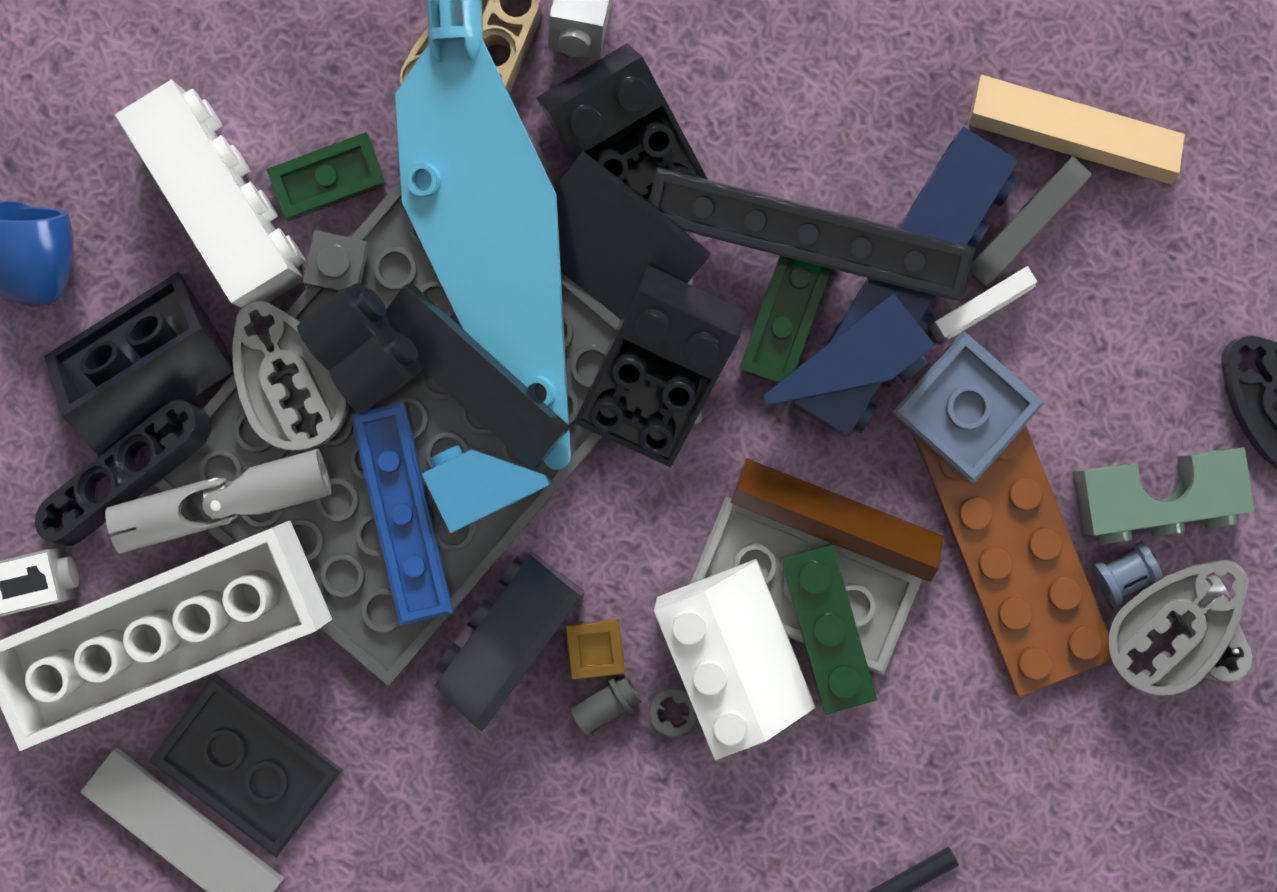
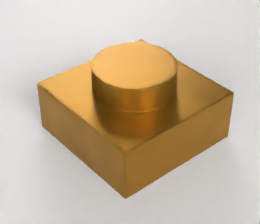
(595, 649)

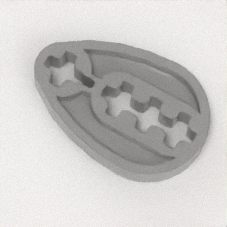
(263, 400)
(1194, 655)

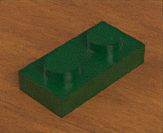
(326, 176)

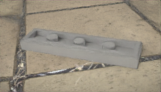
(176, 828)

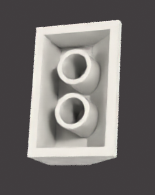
(734, 658)

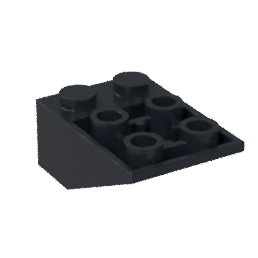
(620, 121)
(660, 366)

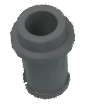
(606, 705)

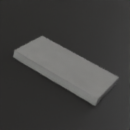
(876, 591)

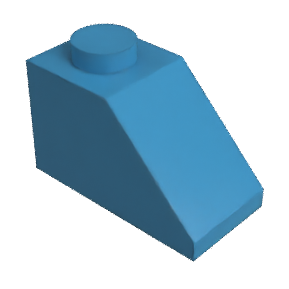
(477, 485)

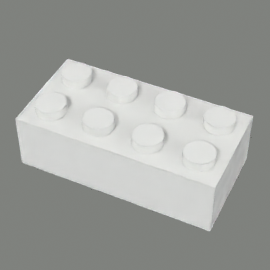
(210, 195)

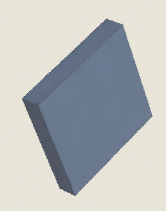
(967, 407)

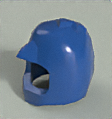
(34, 253)

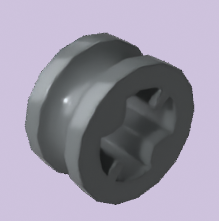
(666, 726)

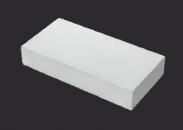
(983, 305)

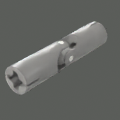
(255, 492)

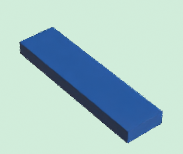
(402, 513)

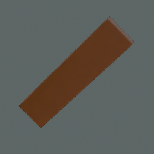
(838, 520)

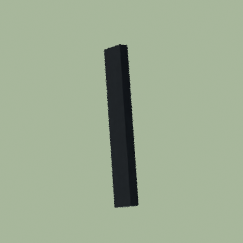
(813, 234)

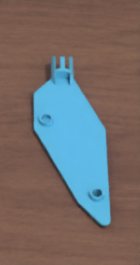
(484, 204)

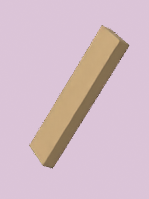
(1076, 129)

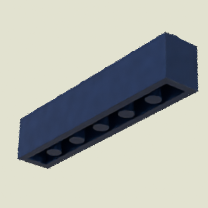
(949, 208)

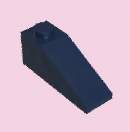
(866, 354)

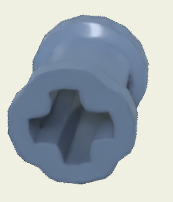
(1127, 573)

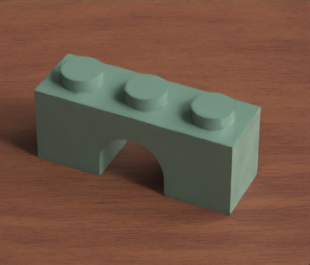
(1210, 488)

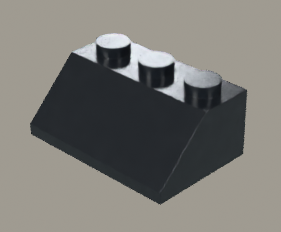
(137, 363)
(506, 638)

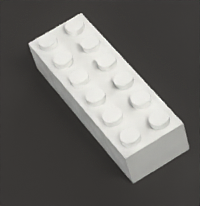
(158, 635)

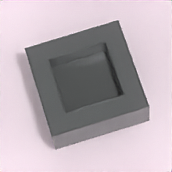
(335, 261)

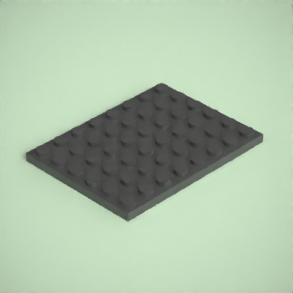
(341, 528)

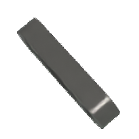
(1029, 221)

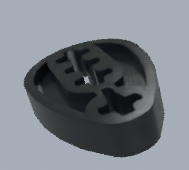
(1253, 396)

